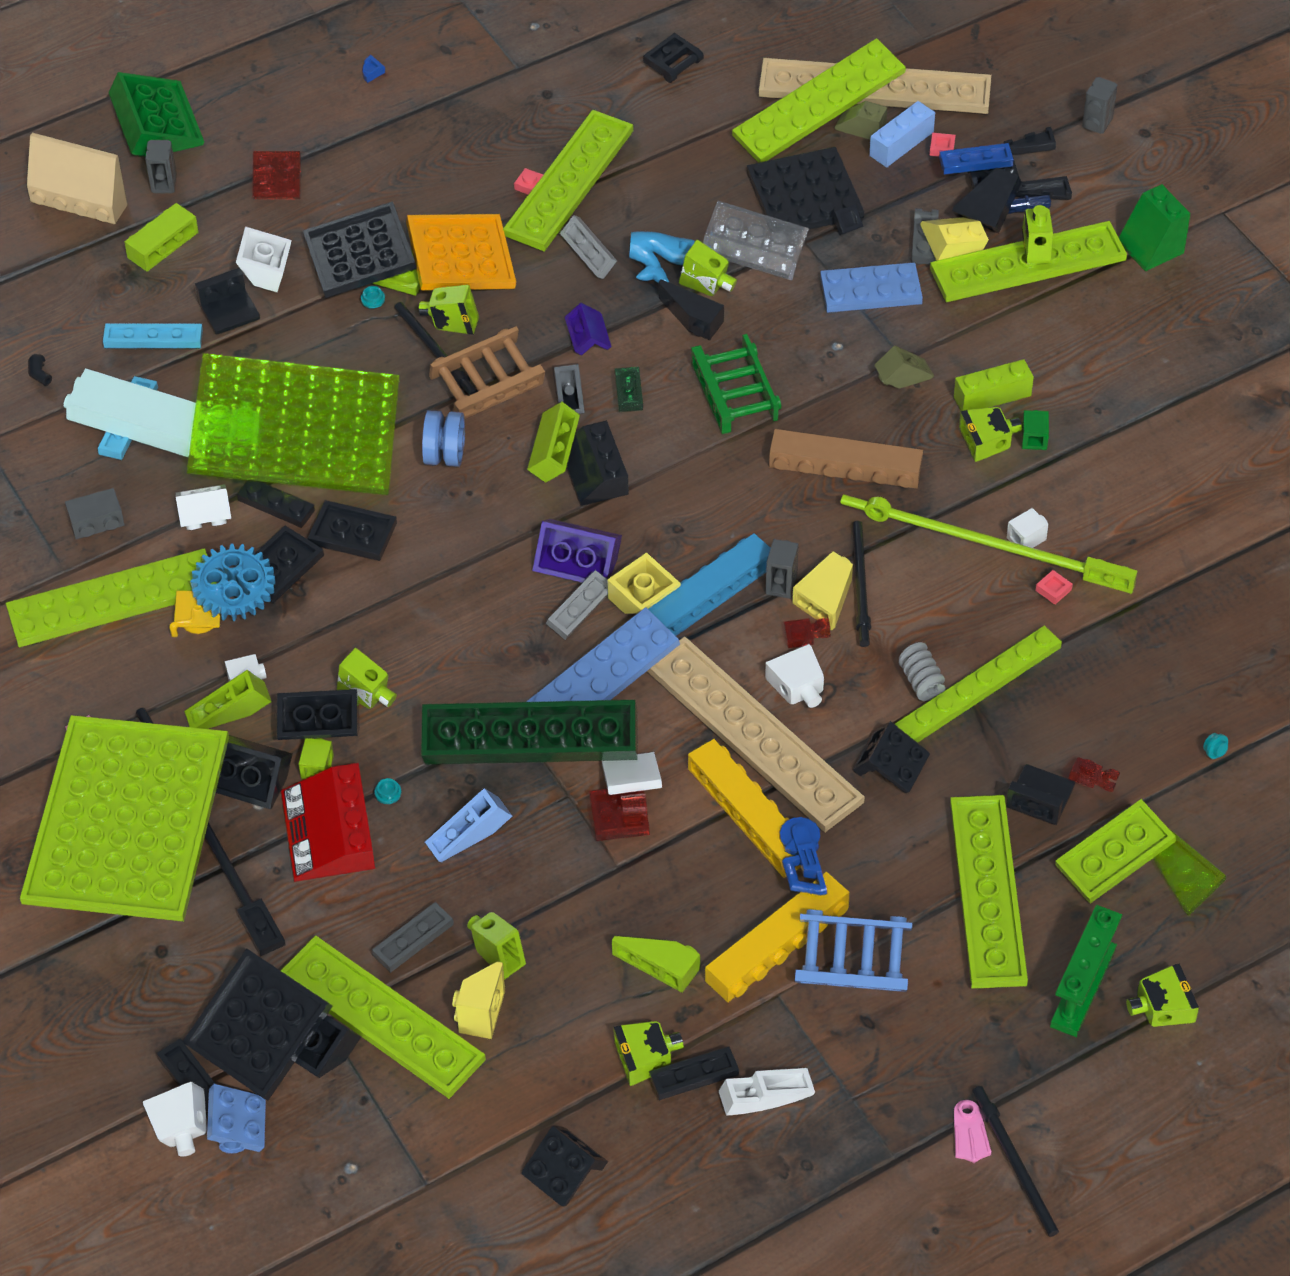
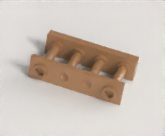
(487, 395)

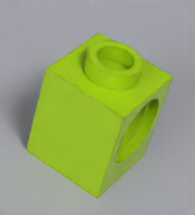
(315, 757)

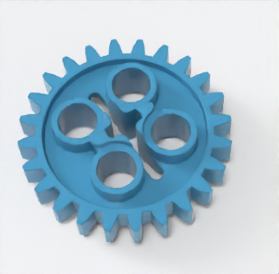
(248, 567)

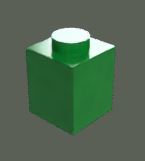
(1035, 429)

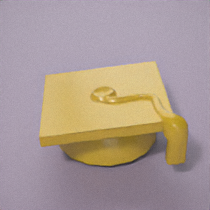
(192, 616)

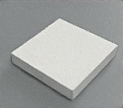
(632, 775)

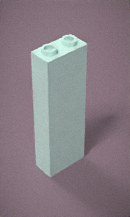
(131, 411)

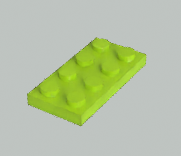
(1115, 851)

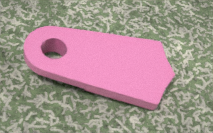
(970, 1133)

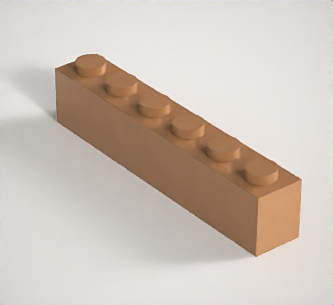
(846, 458)

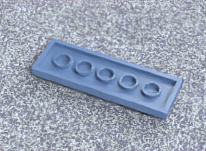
(613, 662)

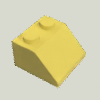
(954, 236)
(640, 585)
(480, 1001)

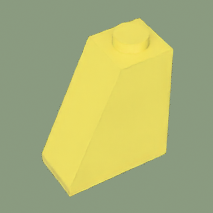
(825, 589)

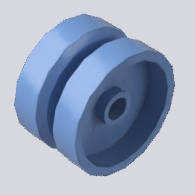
(443, 438)

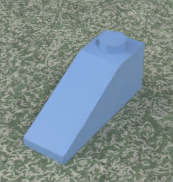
(470, 825)

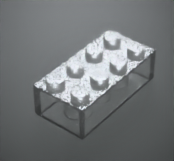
(755, 240)

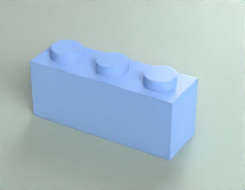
(902, 134)

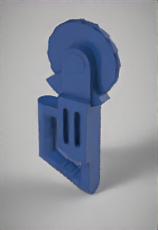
(801, 839)

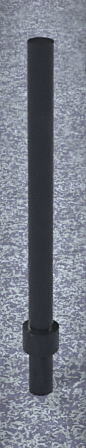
(461, 377)
(863, 621)
(991, 1114)

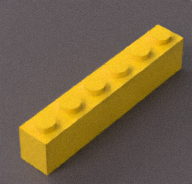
(741, 800)
(772, 940)

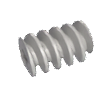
(922, 671)

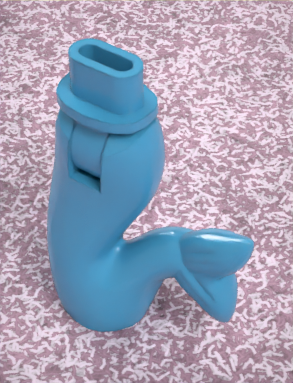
(669, 247)

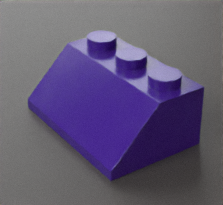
(575, 551)

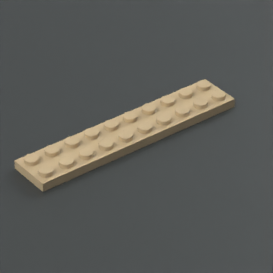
(932, 88)
(757, 735)

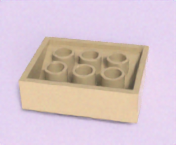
(75, 179)

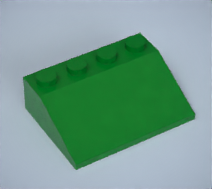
(154, 111)

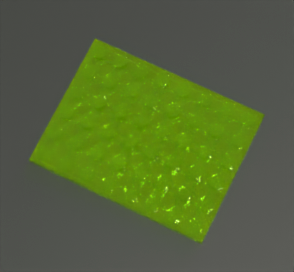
(294, 424)

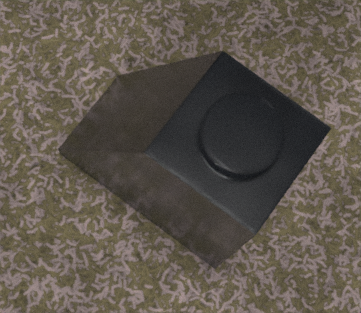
(990, 199)

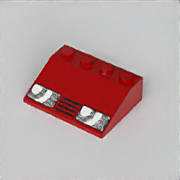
(328, 824)

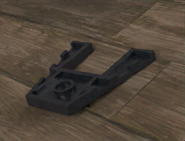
(1054, 187)

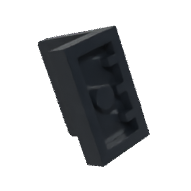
(226, 301)
(893, 756)
(1040, 794)
(562, 1164)

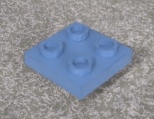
(236, 1119)

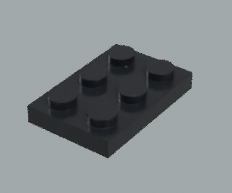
(352, 530)
(290, 558)

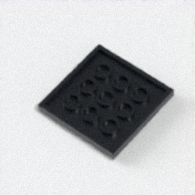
(804, 187)
(359, 249)
(257, 1024)

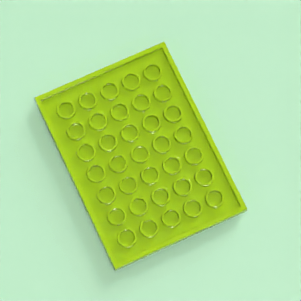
(125, 818)

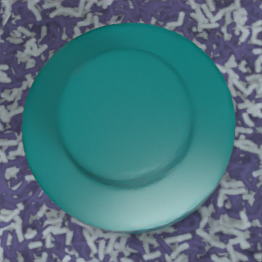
(372, 297)
(1216, 745)
(388, 791)

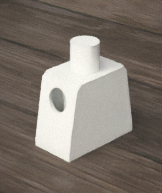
(797, 676)
(178, 1116)

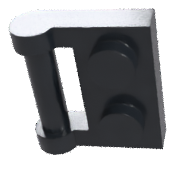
(670, 51)

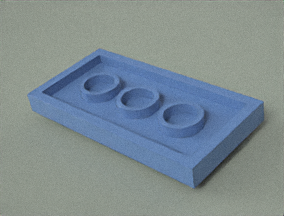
(871, 287)

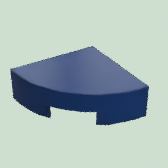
(372, 69)

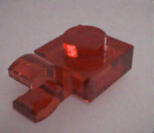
(802, 632)
(1091, 774)

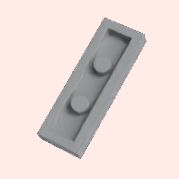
(588, 247)
(579, 605)

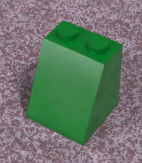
(1156, 228)

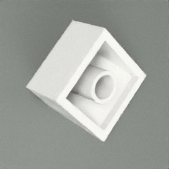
(263, 258)
(203, 506)

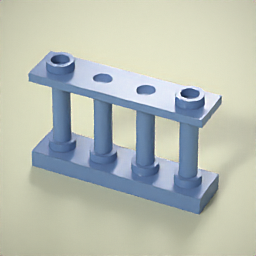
(837, 974)

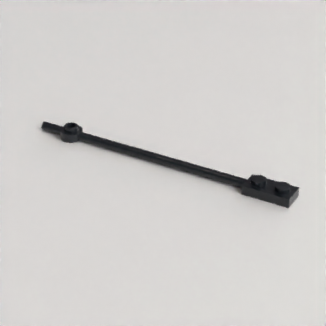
(253, 915)

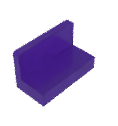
(586, 329)

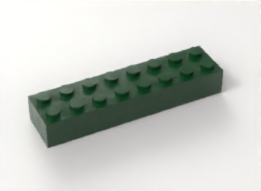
(529, 732)

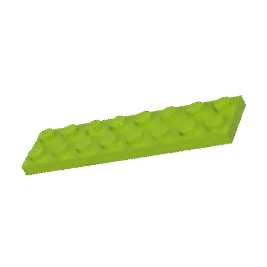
(818, 101)
(568, 180)
(1007, 266)
(102, 599)
(988, 892)
(385, 1018)

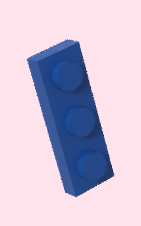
(976, 158)

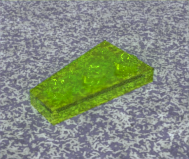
(1188, 874)

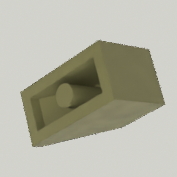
(863, 119)
(902, 368)

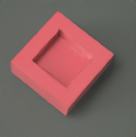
(941, 142)
(527, 181)
(1054, 587)

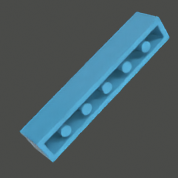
(713, 584)

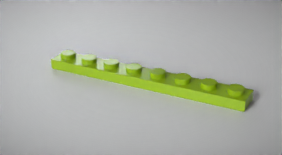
(979, 684)

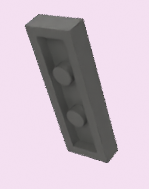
(412, 937)

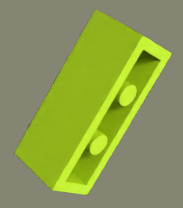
(161, 237)
(993, 386)
(553, 442)

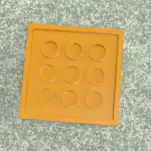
(460, 251)

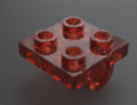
(276, 174)
(619, 814)

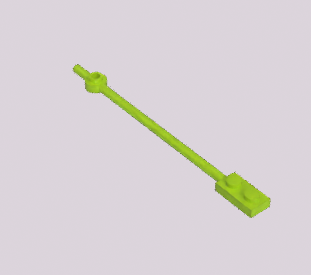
(1094, 570)

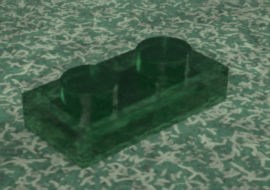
(628, 389)

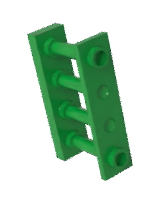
(718, 397)
(1086, 971)

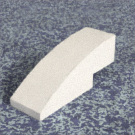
(765, 1090)

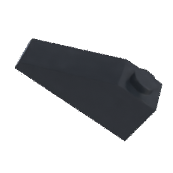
(694, 311)

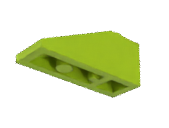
(230, 702)
(661, 959)

